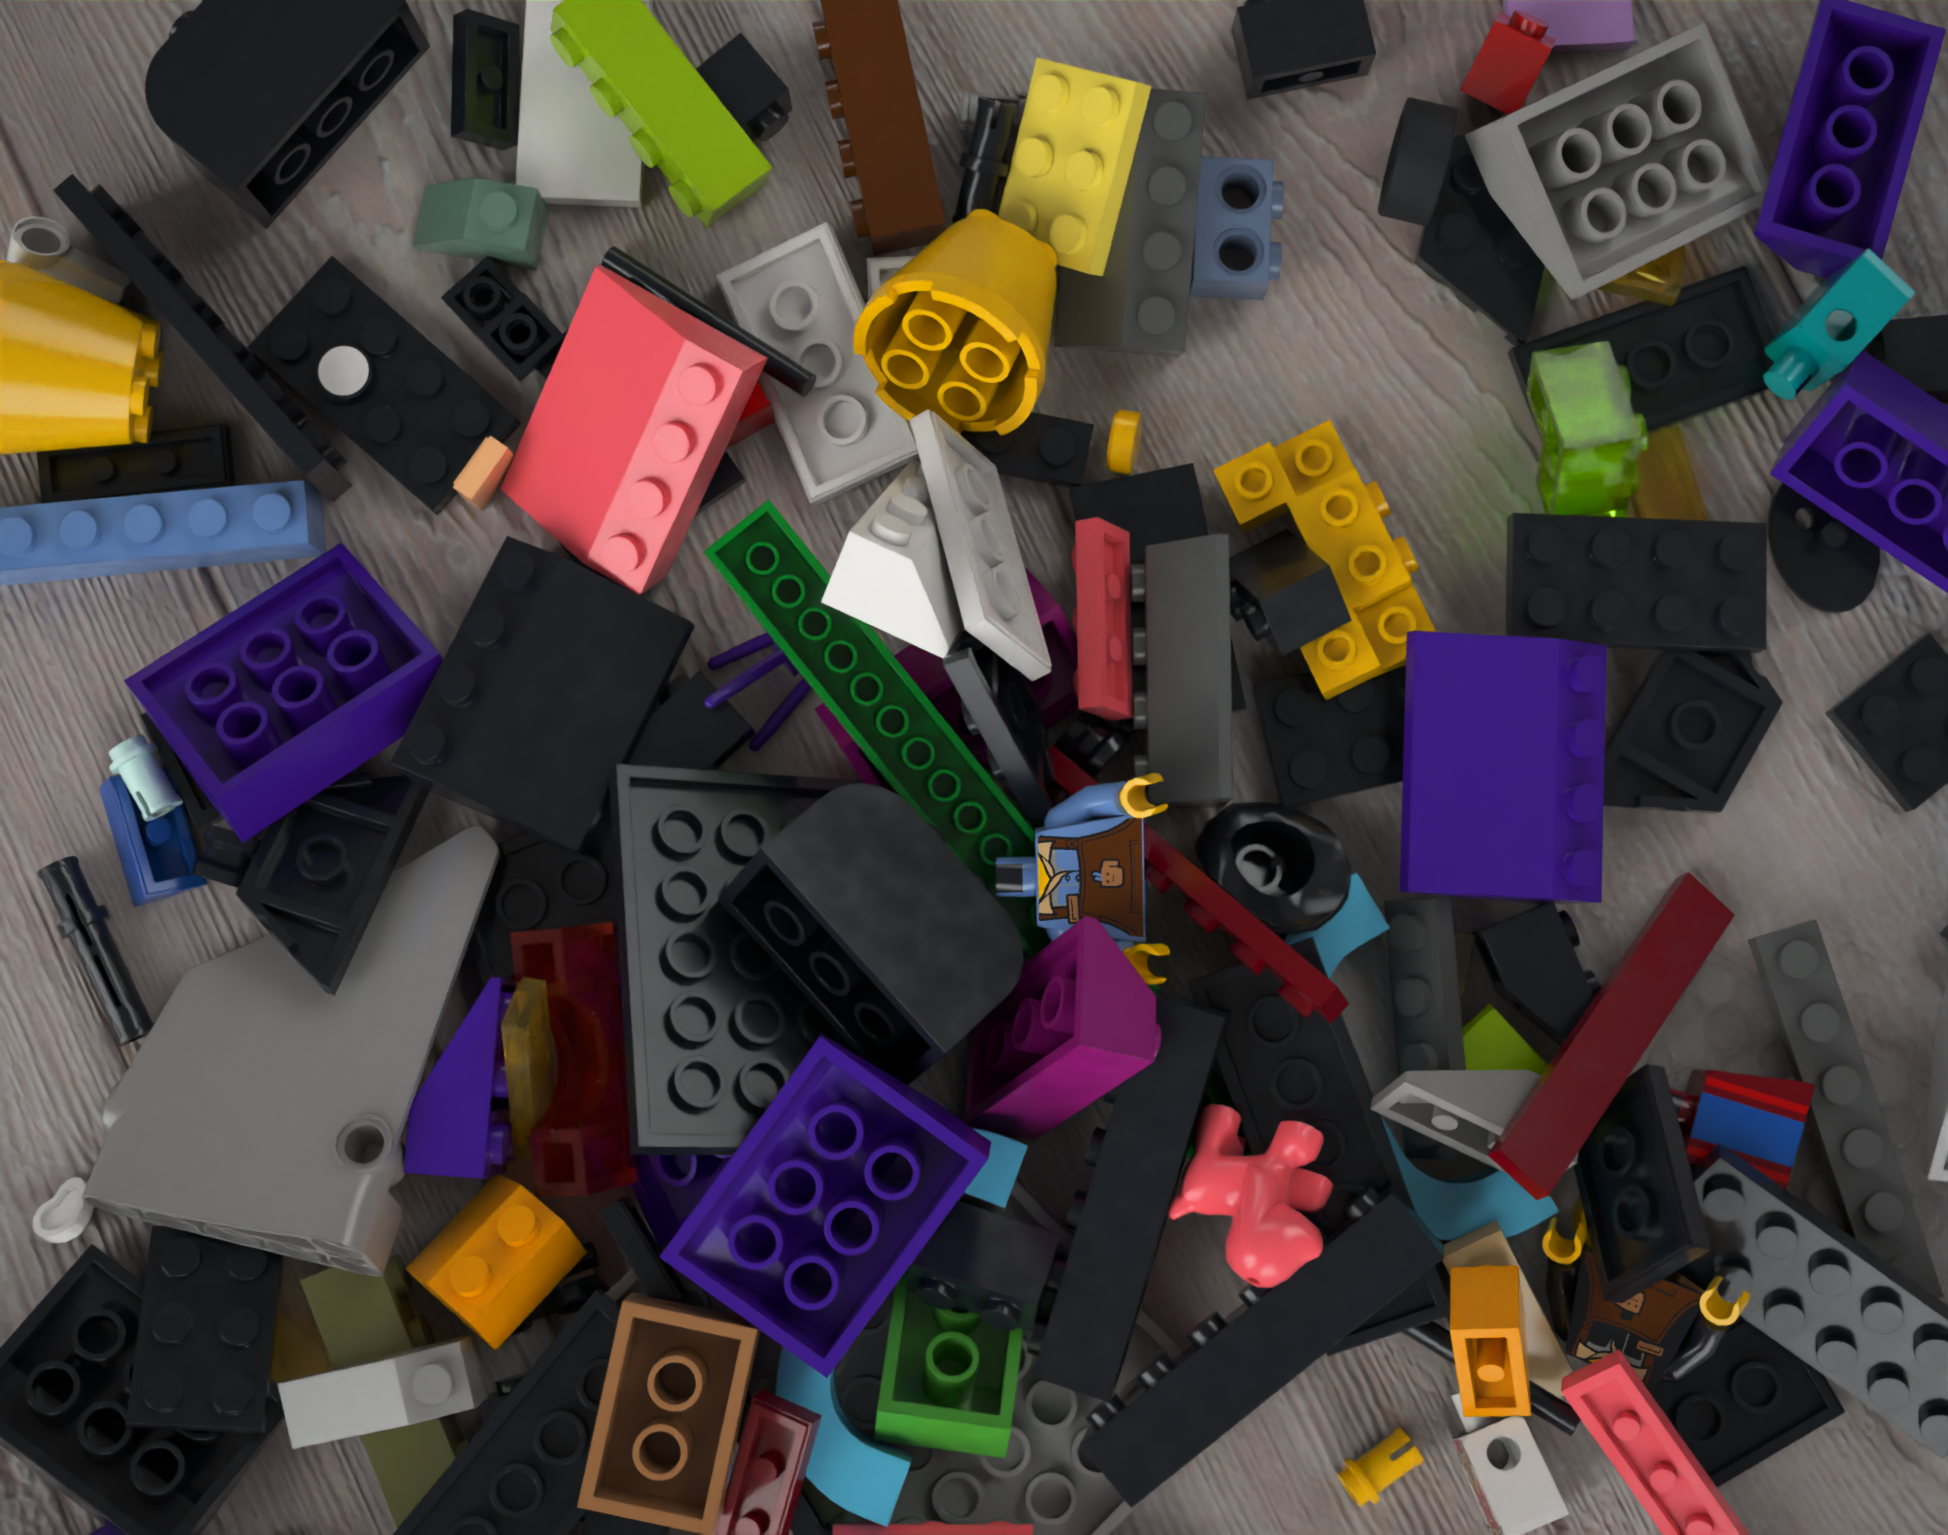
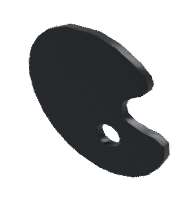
(1825, 564)

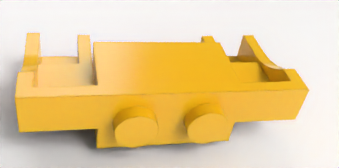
(1345, 529)

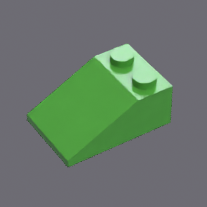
(946, 1379)

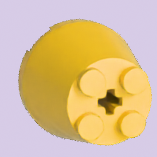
(964, 326)
(72, 366)

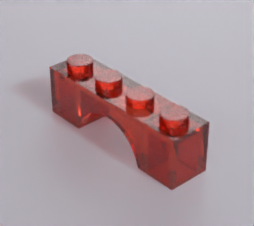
(585, 1132)

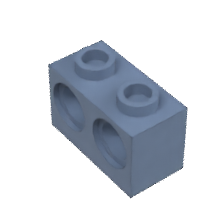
(1247, 229)

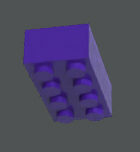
(1877, 463)

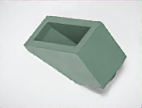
(483, 220)

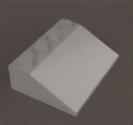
(1624, 162)

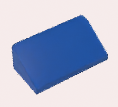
(152, 853)

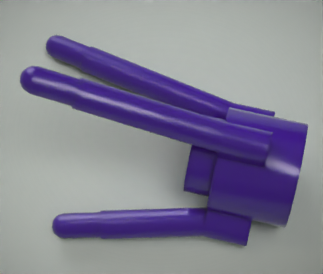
(752, 675)

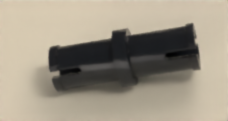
(985, 157)

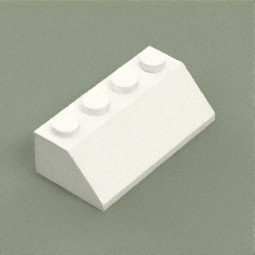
(897, 569)

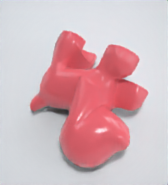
(1259, 1192)

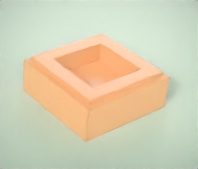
(484, 473)

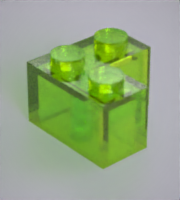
(1585, 431)

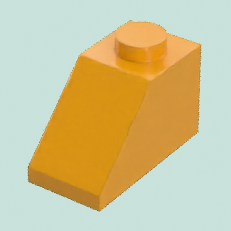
(1489, 1340)

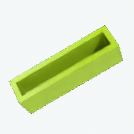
(662, 103)

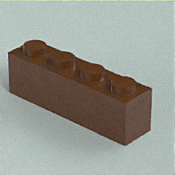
(883, 124)

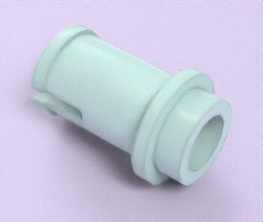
(144, 777)

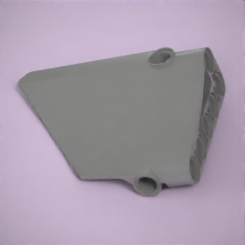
(269, 1089)

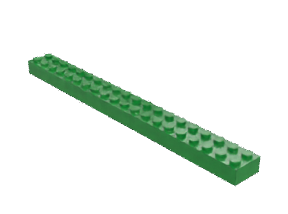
(886, 714)

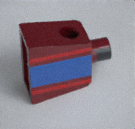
(1747, 1114)

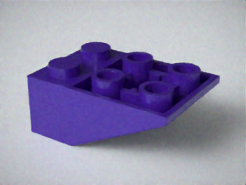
(463, 1110)

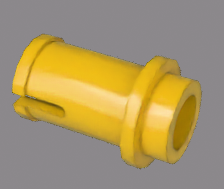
(1376, 1470)

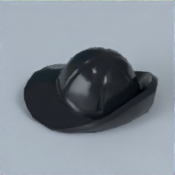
(1276, 864)

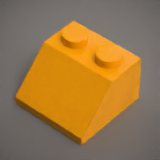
(497, 1259)

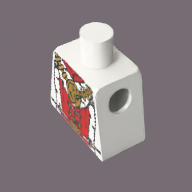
(1519, 1493)

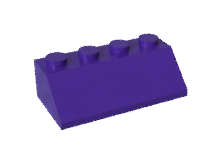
(1847, 136)

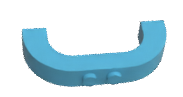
(1445, 1206)
(844, 1461)

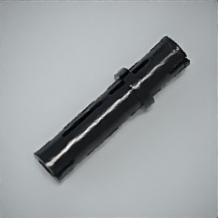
(96, 949)

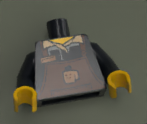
(1660, 1331)

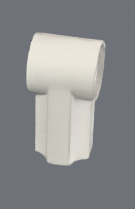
(48, 248)

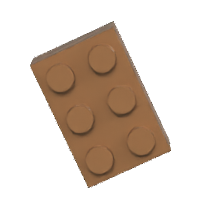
(669, 1414)

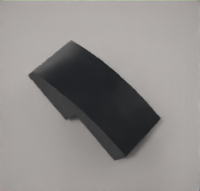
(503, 319)

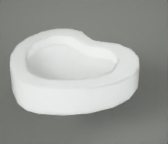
(65, 1214)

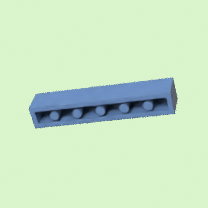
(160, 532)

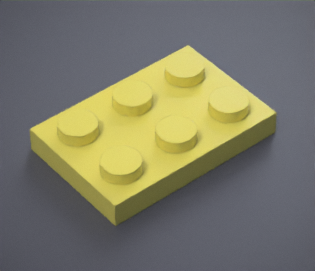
(1074, 161)

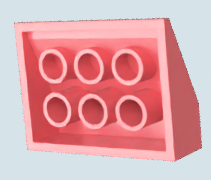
(630, 430)

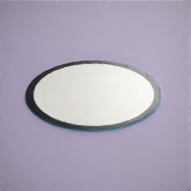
(343, 370)

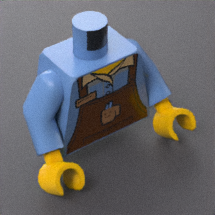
(1091, 867)

